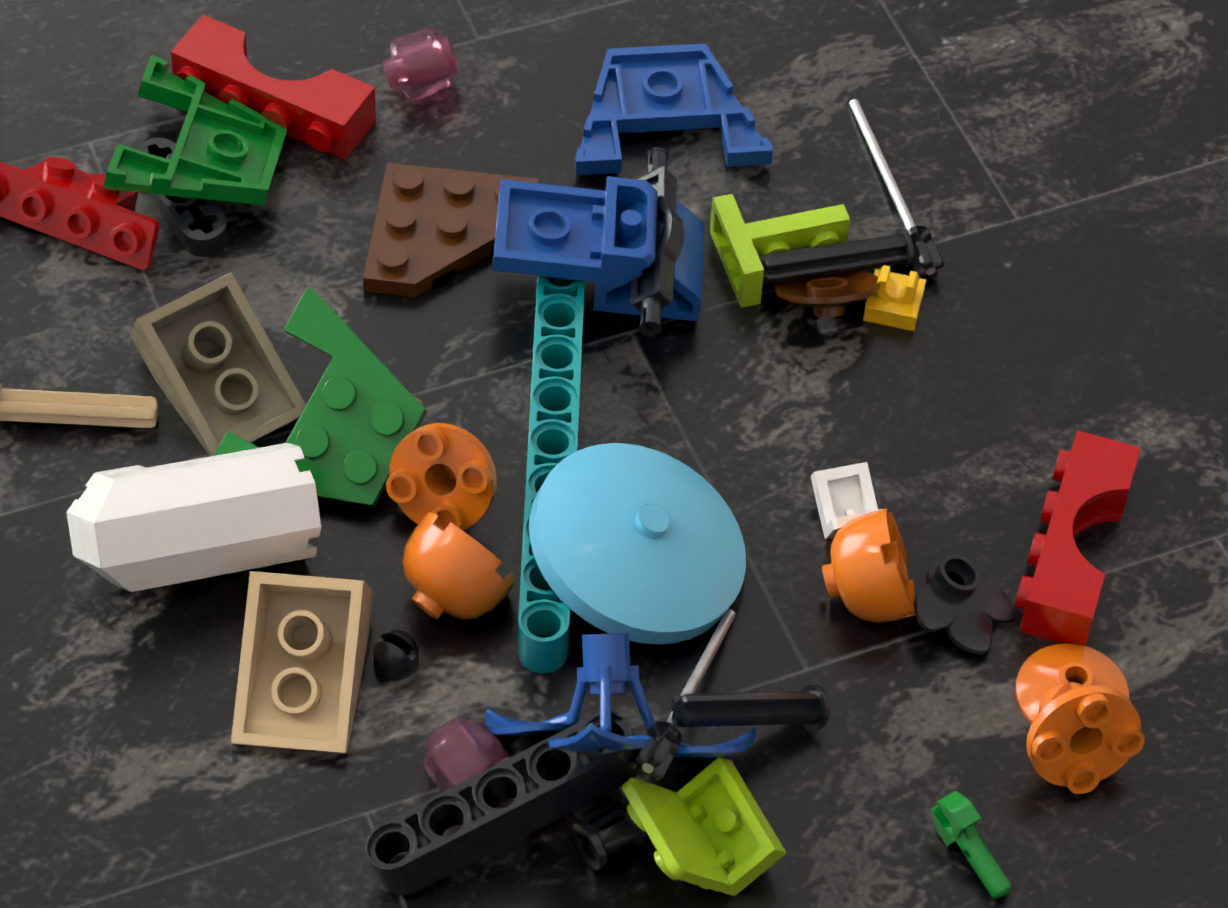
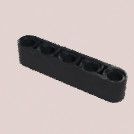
(488, 827)

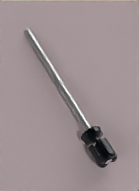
(926, 255)
(665, 735)

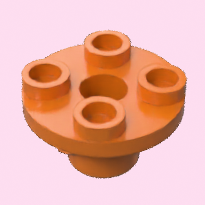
(444, 474)
(1083, 735)

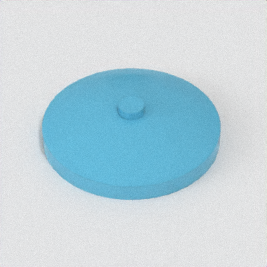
(637, 543)

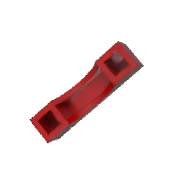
(322, 111)
(1065, 586)

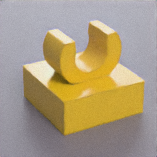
(896, 301)

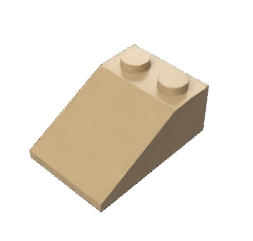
(301, 661)

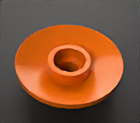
(1057, 665)

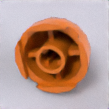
(871, 569)
(452, 572)

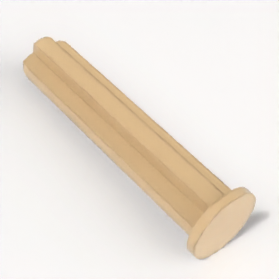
(78, 408)

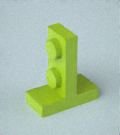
(743, 243)

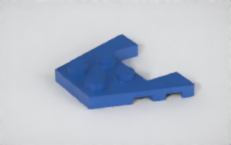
(665, 92)

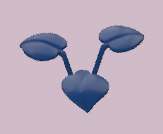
(606, 668)

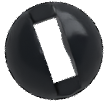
(391, 660)

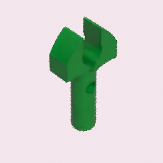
(957, 822)

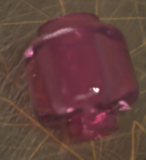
(421, 64)
(461, 751)

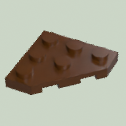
(430, 225)

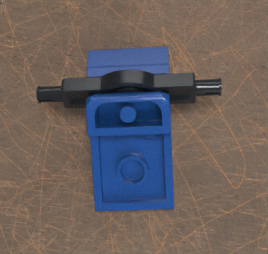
(626, 239)

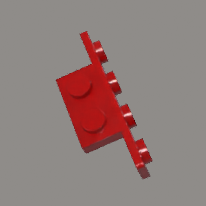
(78, 210)

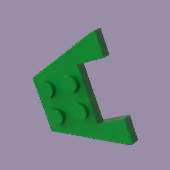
(219, 153)
(352, 415)

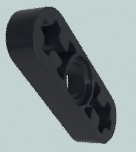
(182, 215)

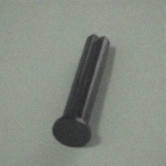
(839, 258)
(806, 707)

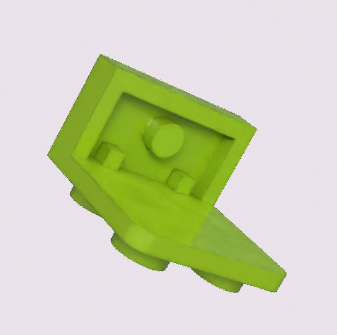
(707, 829)

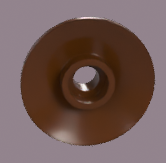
(830, 292)

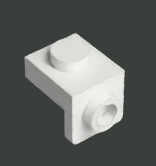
(843, 495)

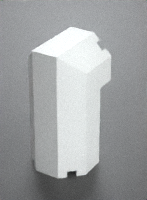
(196, 518)

